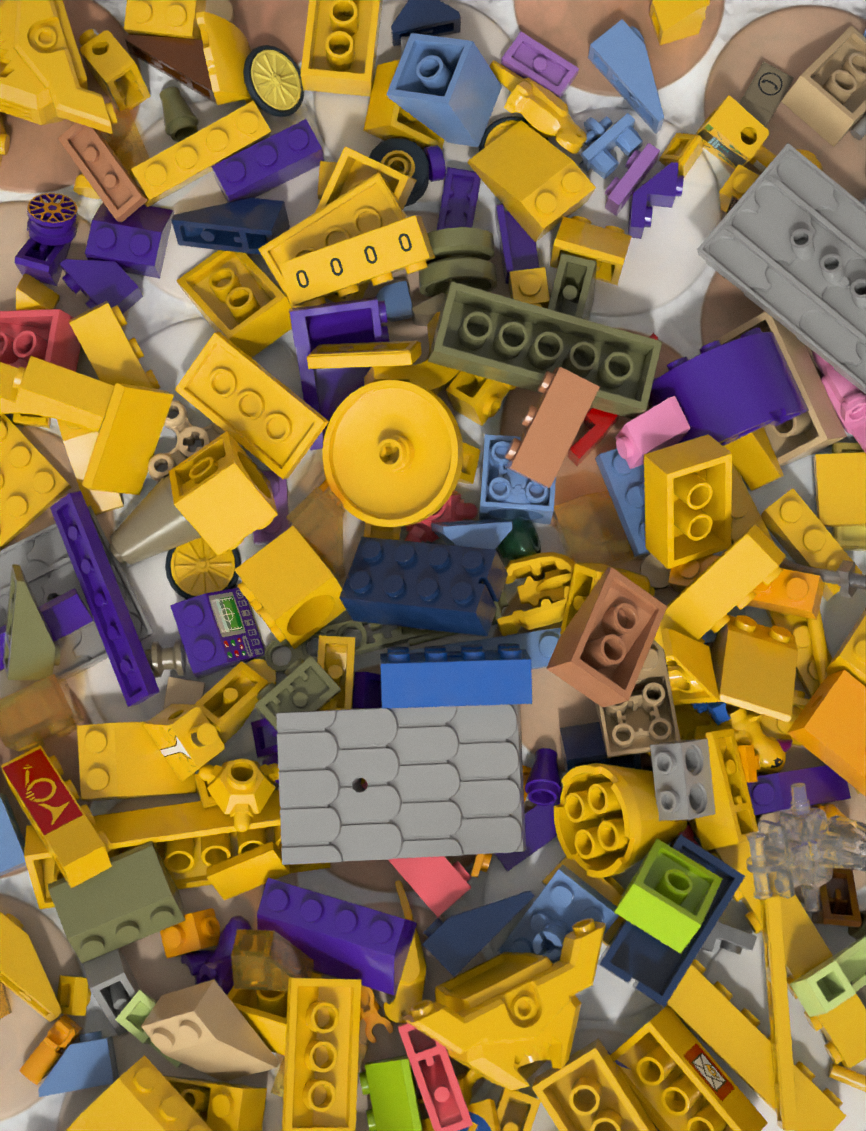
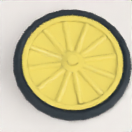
(273, 81)

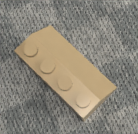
(812, 429)

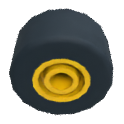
(410, 157)

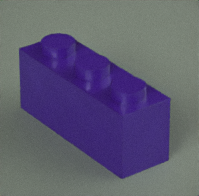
(269, 163)

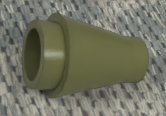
(178, 117)

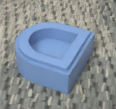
(397, 301)

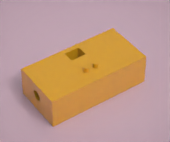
(835, 727)

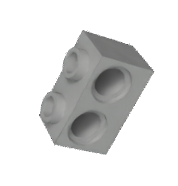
(683, 779)

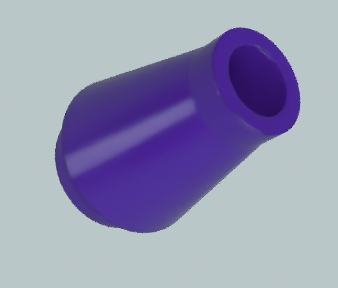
(544, 780)

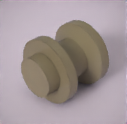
(166, 658)

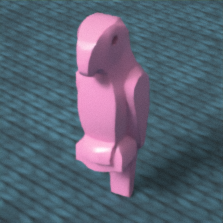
(846, 399)

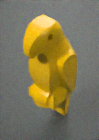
(540, 108)
(414, 973)

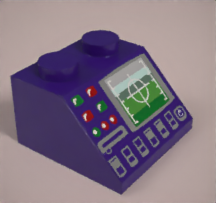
(217, 631)

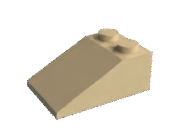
(833, 89)
(207, 1033)

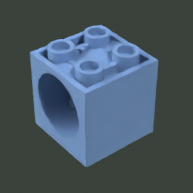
(508, 493)

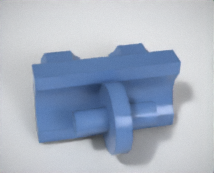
(620, 134)

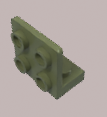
(303, 689)

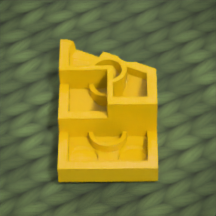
(225, 57)

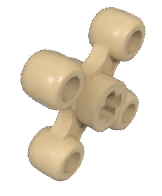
(186, 436)

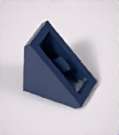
(425, 18)

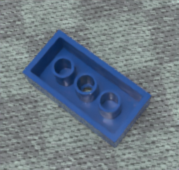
(455, 677)

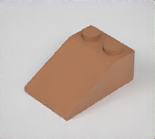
(608, 640)

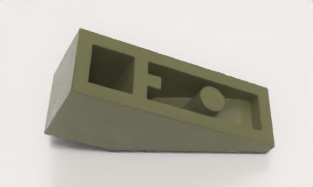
(28, 640)

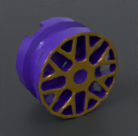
(52, 222)

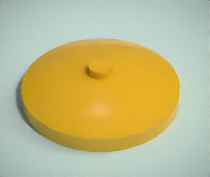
(392, 453)

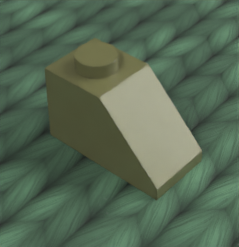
(574, 286)

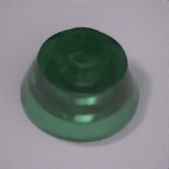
(521, 540)

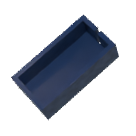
(424, 585)
(648, 960)

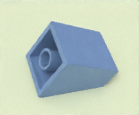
(446, 87)

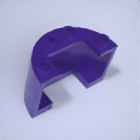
(334, 324)
(732, 388)

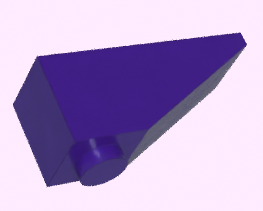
(773, 791)

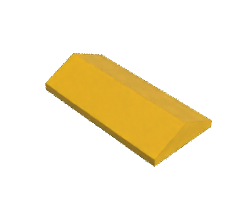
(321, 1054)

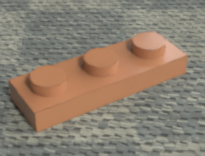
(103, 170)

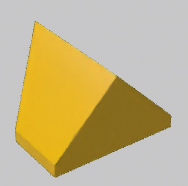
(689, 669)

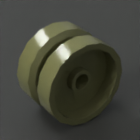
(460, 258)

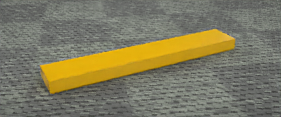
(779, 1014)

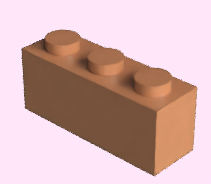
(551, 426)

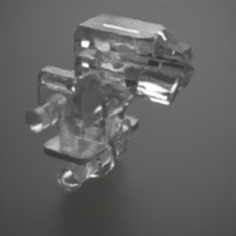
(803, 850)

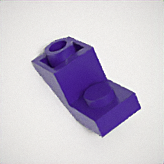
(658, 192)

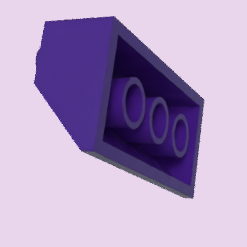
(338, 934)

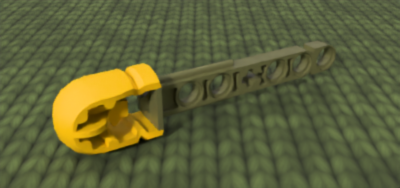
(556, 586)

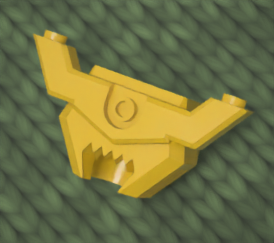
(43, 68)
(513, 1008)

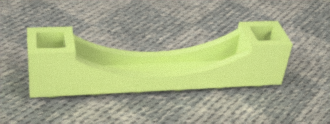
(833, 980)

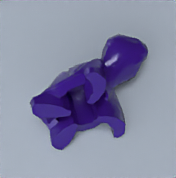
(217, 963)

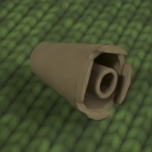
(152, 527)

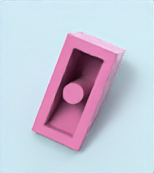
(652, 431)

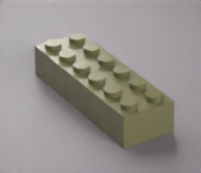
(524, 341)

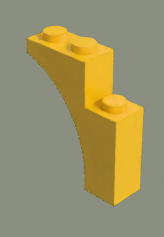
(54, 393)

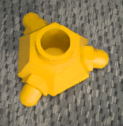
(240, 788)

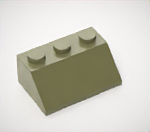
(118, 904)

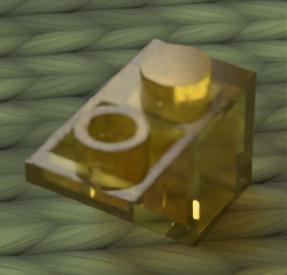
(266, 961)

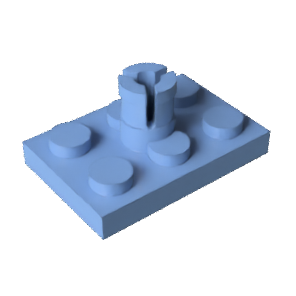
(628, 496)
(554, 912)

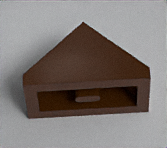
(838, 901)

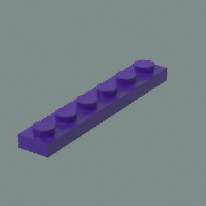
(104, 599)

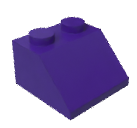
(135, 243)

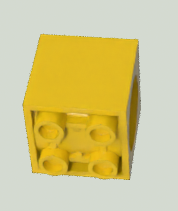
(222, 493)
(290, 588)

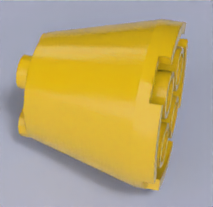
(610, 818)

